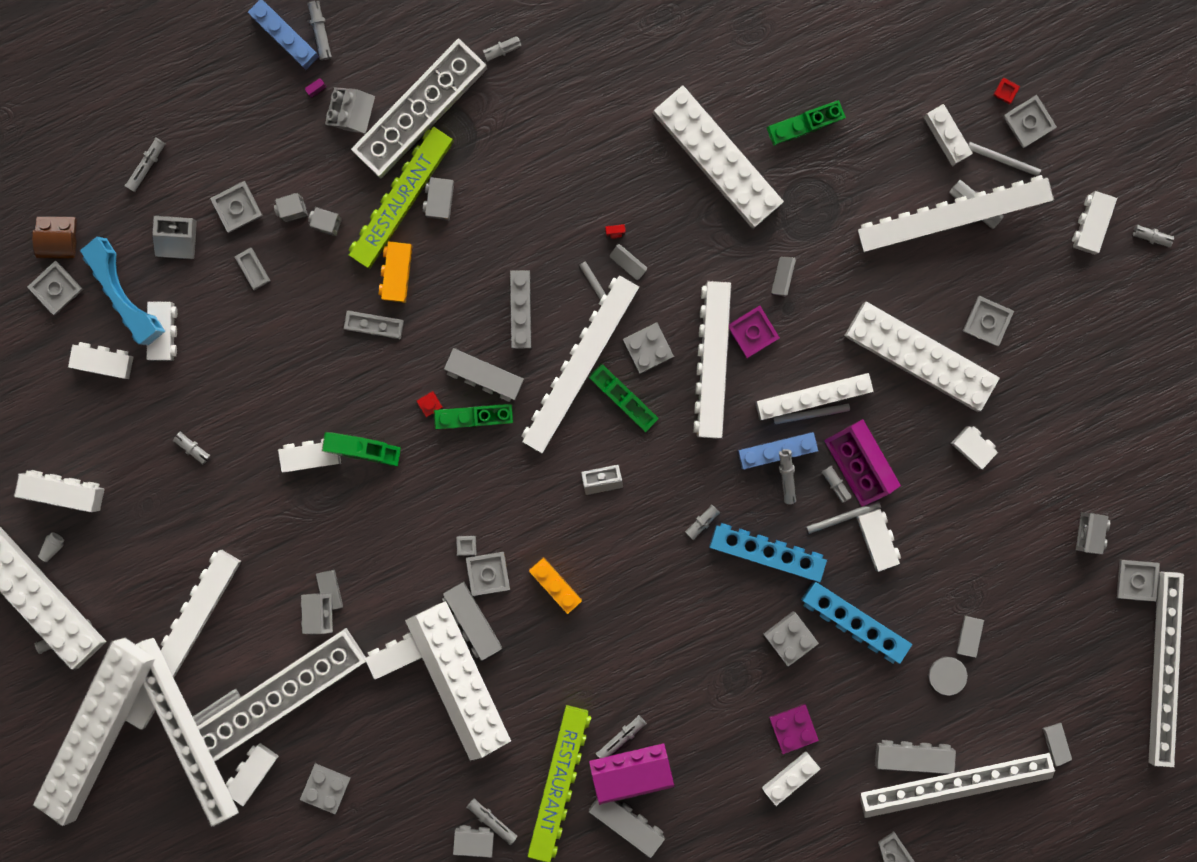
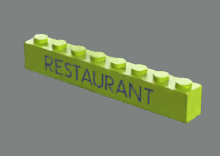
(401, 198)
(558, 784)

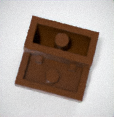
(54, 237)

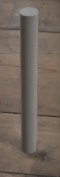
(1004, 159)
(811, 413)
(843, 517)

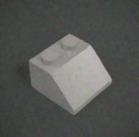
(1092, 533)

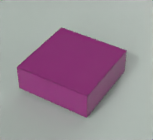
(315, 87)

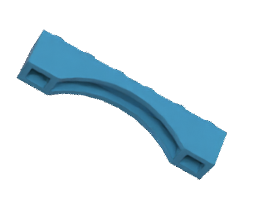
(102, 260)

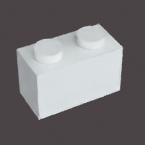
(974, 447)

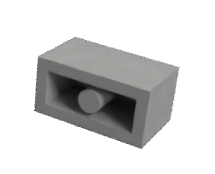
(439, 198)
(290, 207)
(325, 221)
(316, 613)
(473, 842)

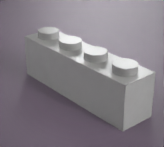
(520, 309)
(484, 374)
(472, 621)
(915, 758)
(629, 826)

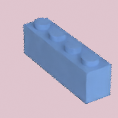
(283, 34)
(770, 451)

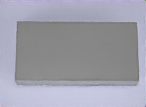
(252, 269)
(970, 636)

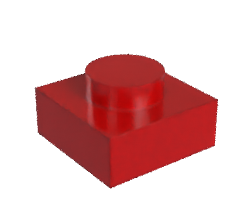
(1006, 90)
(615, 231)
(429, 403)

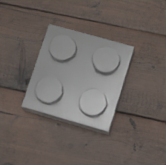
(1029, 121)
(236, 207)
(55, 288)
(988, 321)
(648, 347)
(487, 573)
(1138, 580)
(325, 788)

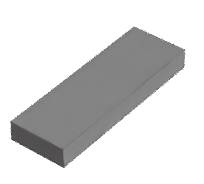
(373, 324)

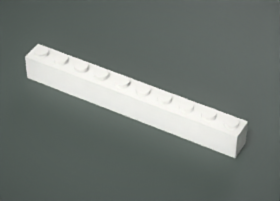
(955, 214)
(580, 364)
(188, 627)
(1166, 669)
(186, 738)
(957, 785)

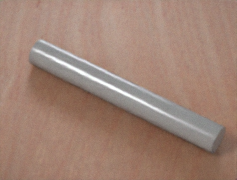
(592, 279)

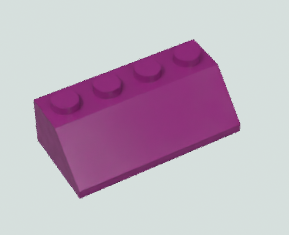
(862, 463)
(631, 774)

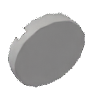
(948, 676)

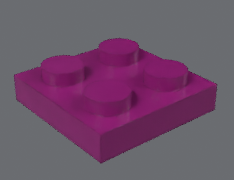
(753, 331)
(794, 728)

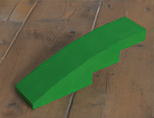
(623, 397)

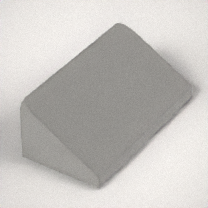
(628, 262)
(783, 276)
(602, 479)
(328, 584)
(1057, 744)

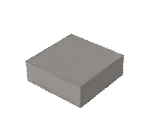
(466, 545)

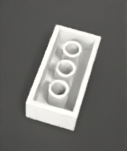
(59, 492)

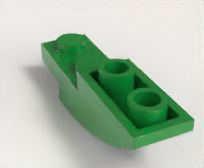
(806, 123)
(473, 416)
(361, 448)

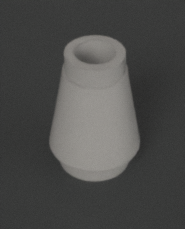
(51, 546)

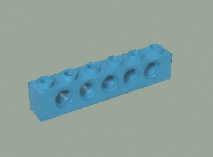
(813, 571)
(899, 645)

